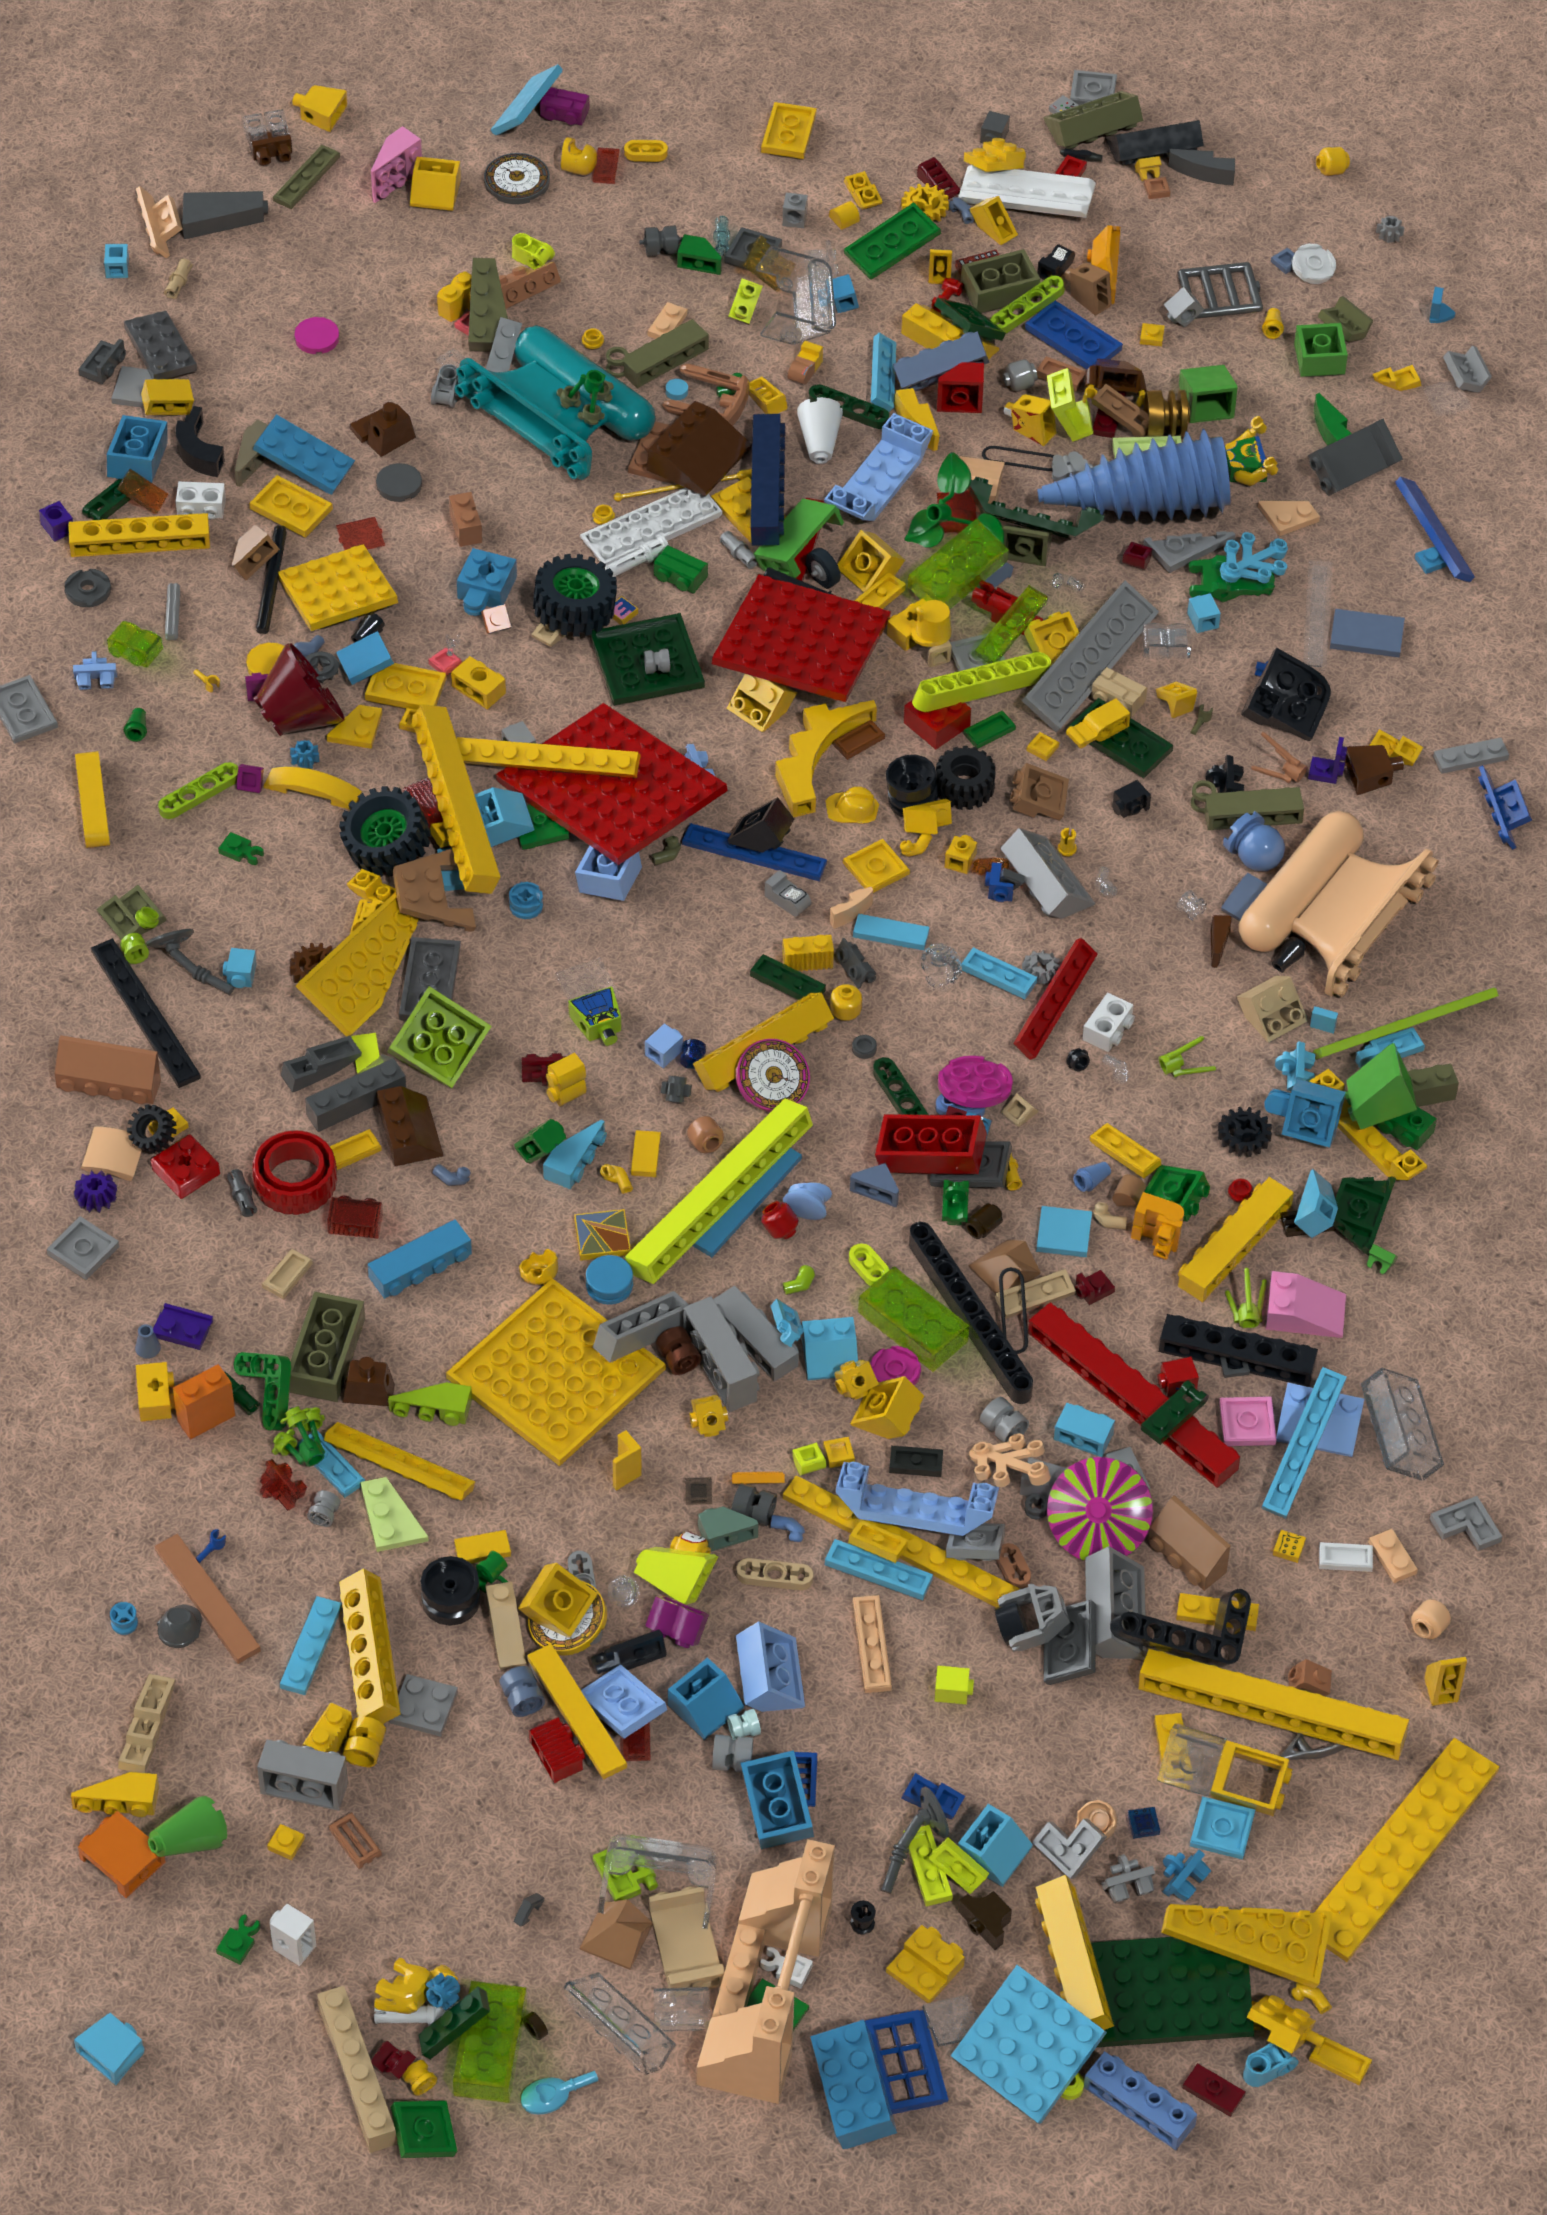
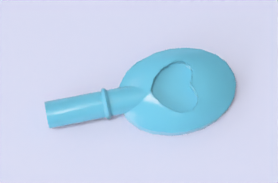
(552, 2093)

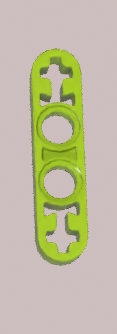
(1030, 307)
(196, 787)

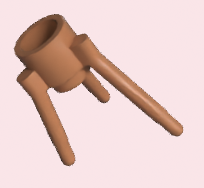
(1293, 768)

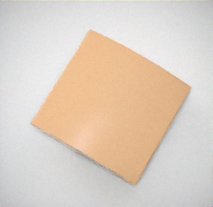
(112, 1153)

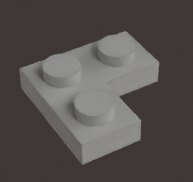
(1467, 1517)
(1071, 1852)

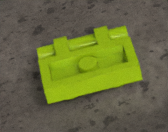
(626, 1885)

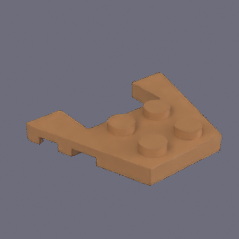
(422, 891)

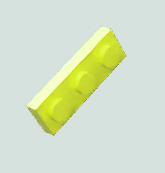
(930, 1877)

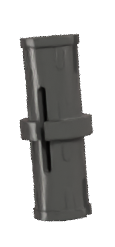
(242, 1193)

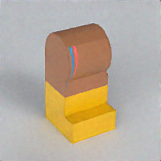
(806, 362)

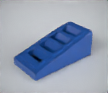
(808, 1758)

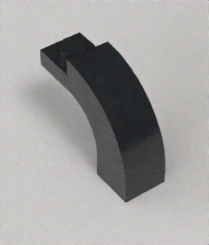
(196, 454)

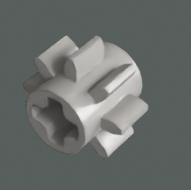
(1390, 229)

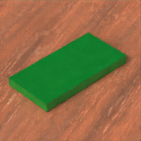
(892, 241)

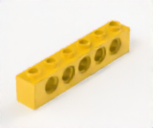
(139, 535)
(369, 1646)

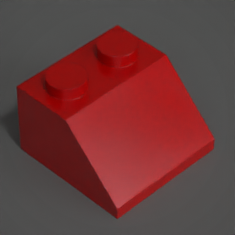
(961, 389)

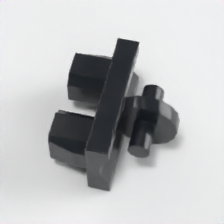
(1225, 775)

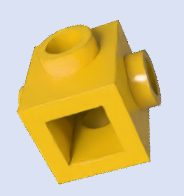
(855, 1379)
(707, 1407)

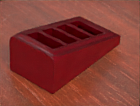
(933, 167)

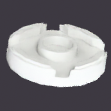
(1313, 264)

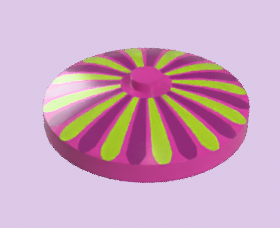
(1100, 1506)

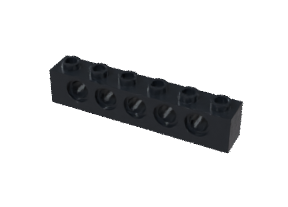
(1251, 1345)

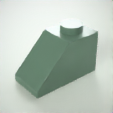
(726, 1527)

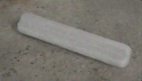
(172, 611)

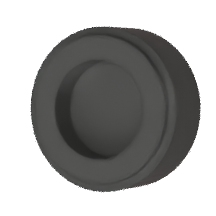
(864, 1046)

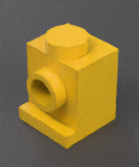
(961, 849)

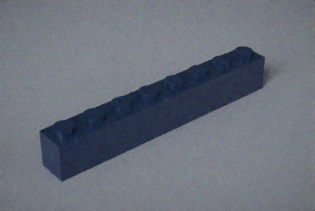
(767, 485)

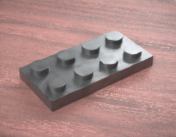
(160, 345)
(429, 964)

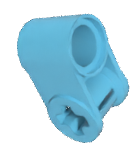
(1273, 2063)

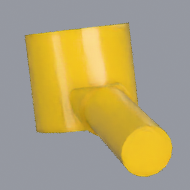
(208, 680)

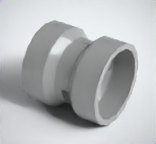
(657, 661)
(323, 1511)

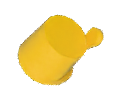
(933, 624)

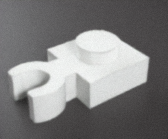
(800, 1972)

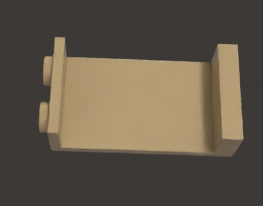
(683, 1944)

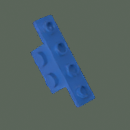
(1508, 806)

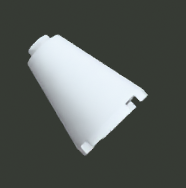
(820, 427)

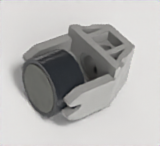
(1049, 1611)

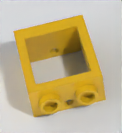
(1257, 1756)

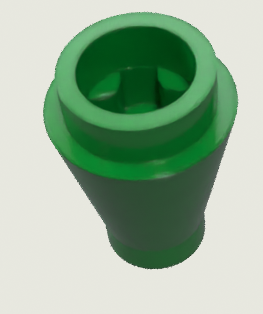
(135, 727)

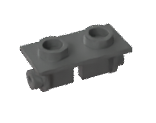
(852, 962)

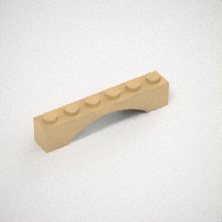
(357, 2068)

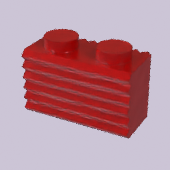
(556, 1749)

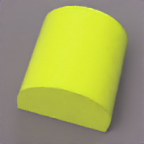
(808, 1459)

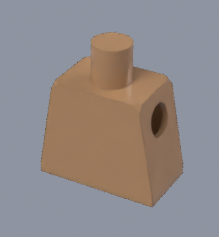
(1090, 287)

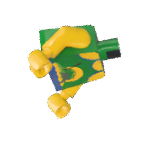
(1246, 456)

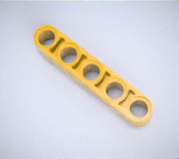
(92, 799)

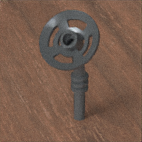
(172, 942)
(929, 1814)

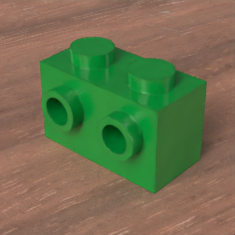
(1411, 1128)

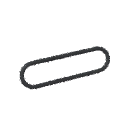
(1020, 451)
(1023, 1306)

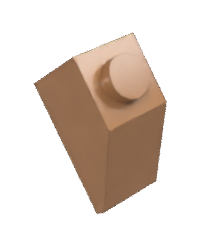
(253, 551)

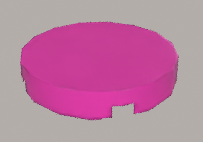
(316, 335)
(886, 1364)

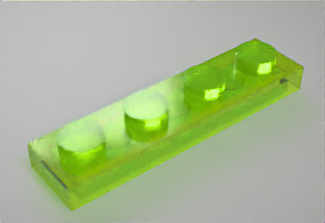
(1011, 625)

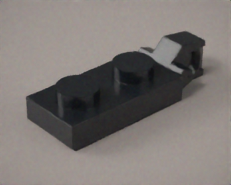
(631, 1653)

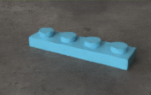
(883, 372)
(878, 1569)
(310, 1645)

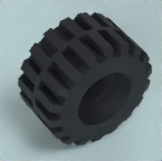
(970, 763)

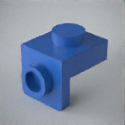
(998, 890)

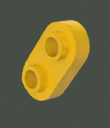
(646, 150)

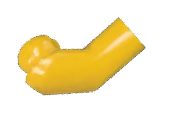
(616, 1175)

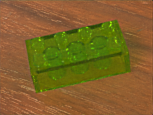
(959, 566)
(913, 1318)
(491, 2046)

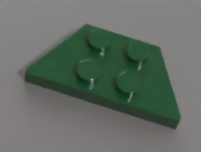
(1361, 1209)

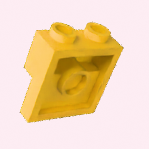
(996, 156)
(1052, 634)
(926, 1963)

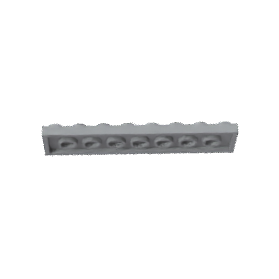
(1091, 651)

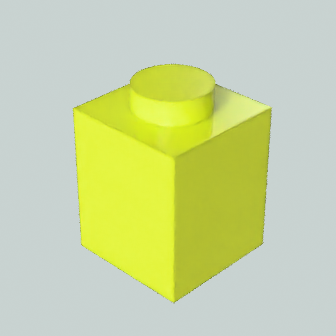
(953, 1685)

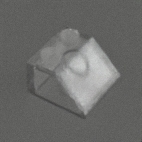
(1191, 1759)

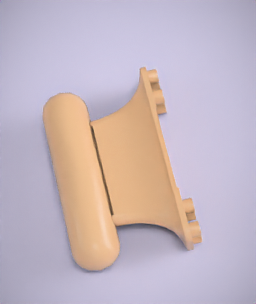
(1334, 898)

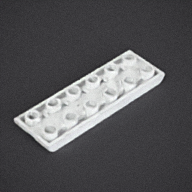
(1029, 190)
(665, 517)

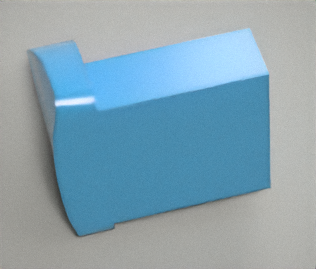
(1439, 311)

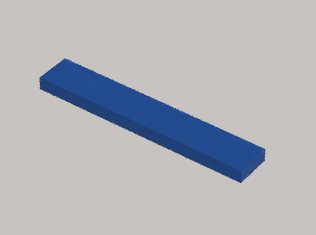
(1434, 529)
(778, 859)

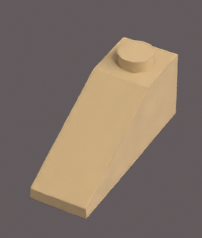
(505, 1625)

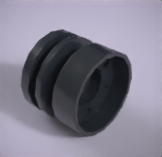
(910, 782)

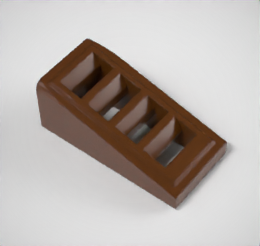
(1219, 934)

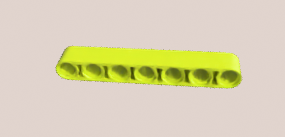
(980, 681)

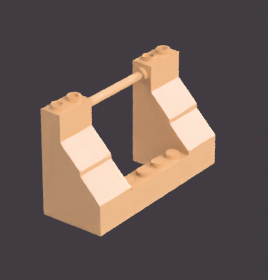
(786, 1909)

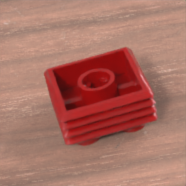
(185, 1166)

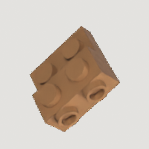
(1039, 792)

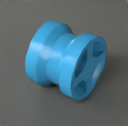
(121, 1612)

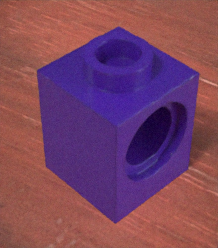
(55, 520)

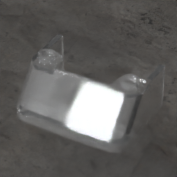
(812, 292)
(633, 1850)

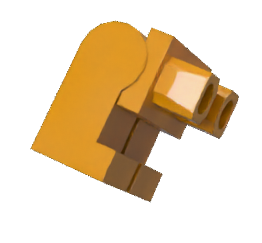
(1160, 1221)

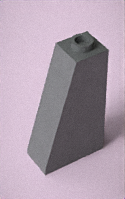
(221, 211)

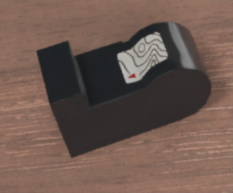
(1056, 262)

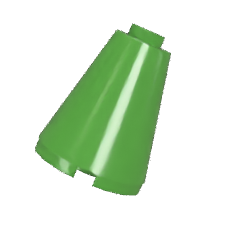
(190, 1830)

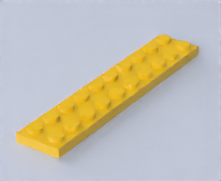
(1404, 1845)

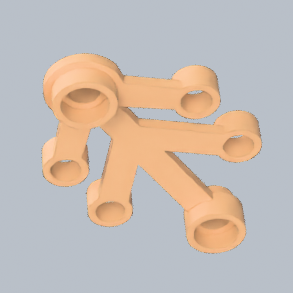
(985, 1453)

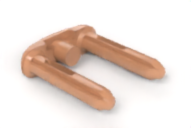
(733, 404)

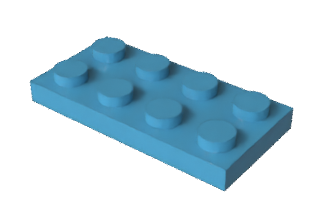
(303, 454)

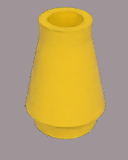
(1273, 324)

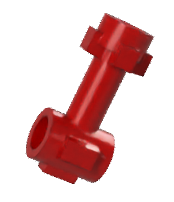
(949, 286)

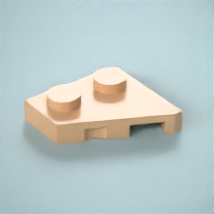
(1288, 515)

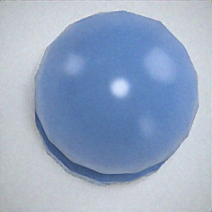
(1257, 844)

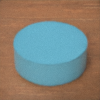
(676, 389)

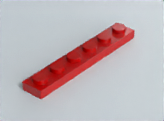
(1055, 998)

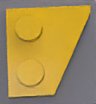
(357, 728)

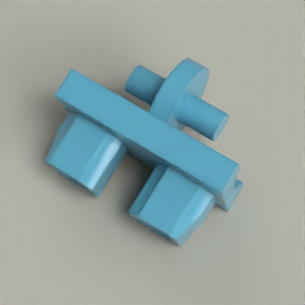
(1294, 1063)

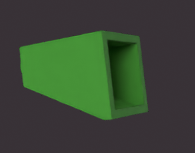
(1209, 393)
(1380, 1089)

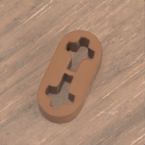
(1019, 1564)

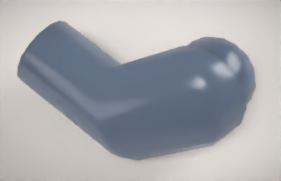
(958, 204)

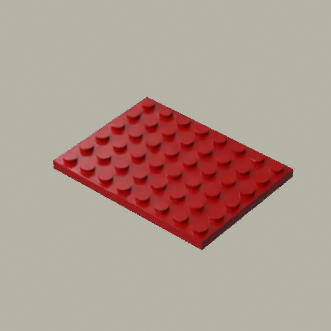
(615, 811)

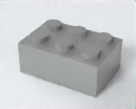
(302, 1774)

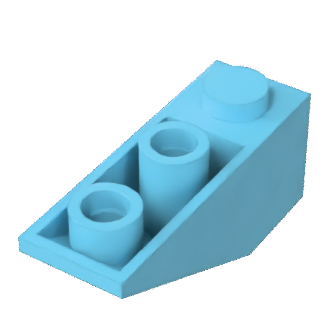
(568, 1159)
(1317, 1206)

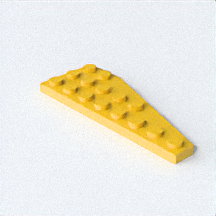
(359, 971)

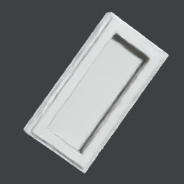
(1345, 1557)

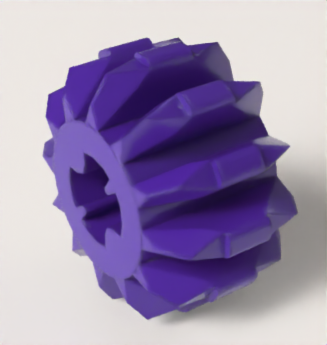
(95, 1191)

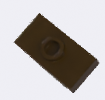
(986, 1917)

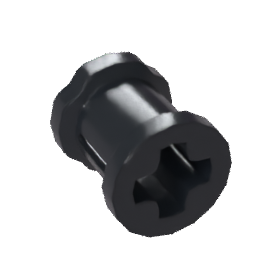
(858, 1912)

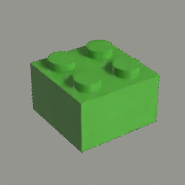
(1320, 349)

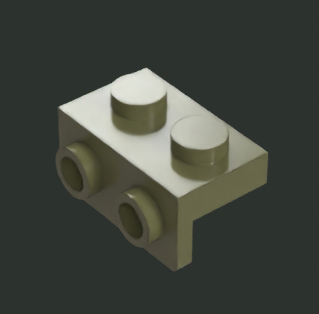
(1353, 320)

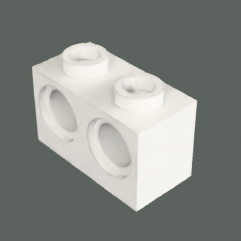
(201, 498)
(1108, 1022)

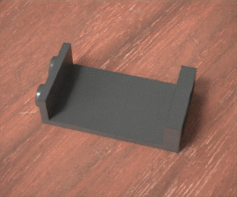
(1355, 457)

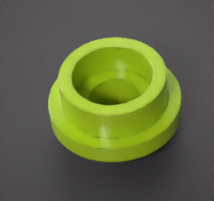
(147, 917)

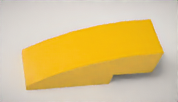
(907, 406)

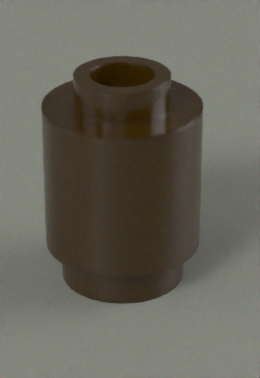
(984, 1221)

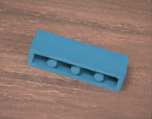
(419, 1259)

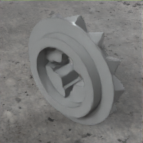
(1031, 962)

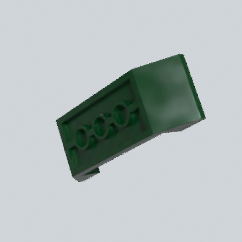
(1086, 519)

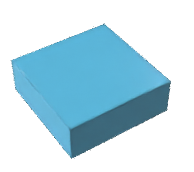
(1324, 1019)

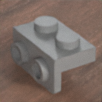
(1468, 369)

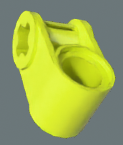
(529, 251)

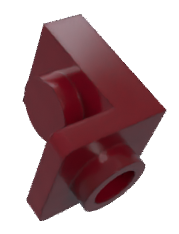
(1093, 1287)
(391, 2061)

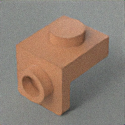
(1310, 1677)

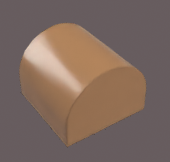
(1129, 1191)

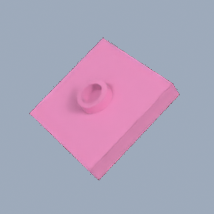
(1247, 1421)

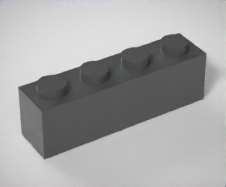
(354, 1093)

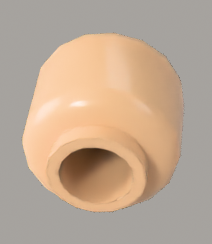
(1430, 1619)

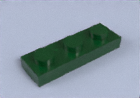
(785, 978)
(454, 2023)

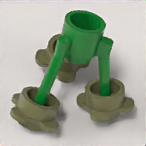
(599, 390)

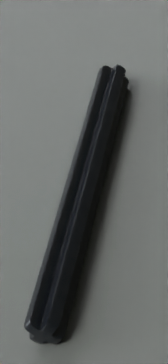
(271, 582)

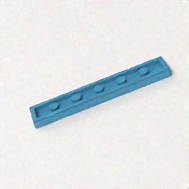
(747, 1204)

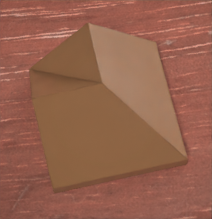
(1006, 1255)
(617, 1933)

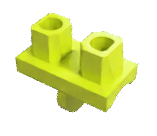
(745, 301)

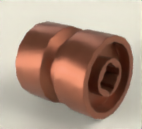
(678, 1350)

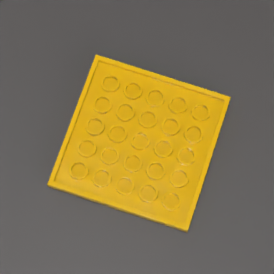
(548, 1378)

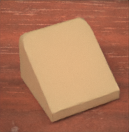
(939, 654)
(1019, 1110)

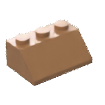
(1189, 1544)

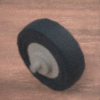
(823, 568)

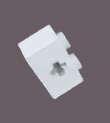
(292, 1934)

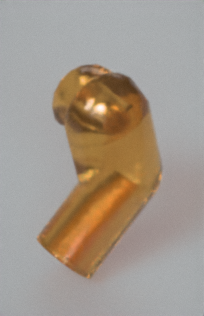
(986, 863)

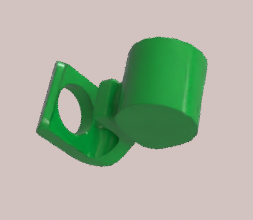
(490, 1570)

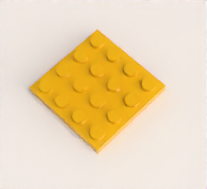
(337, 587)

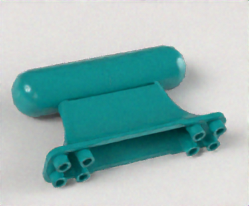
(529, 402)

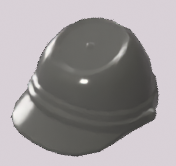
(179, 1626)

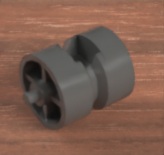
(664, 240)

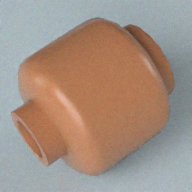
(705, 1134)

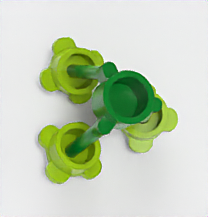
(310, 1451)

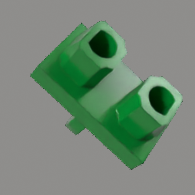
(955, 1202)

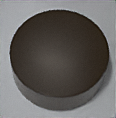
(535, 2026)

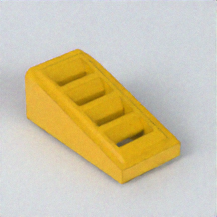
(770, 402)

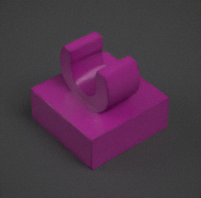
(253, 684)
(250, 778)

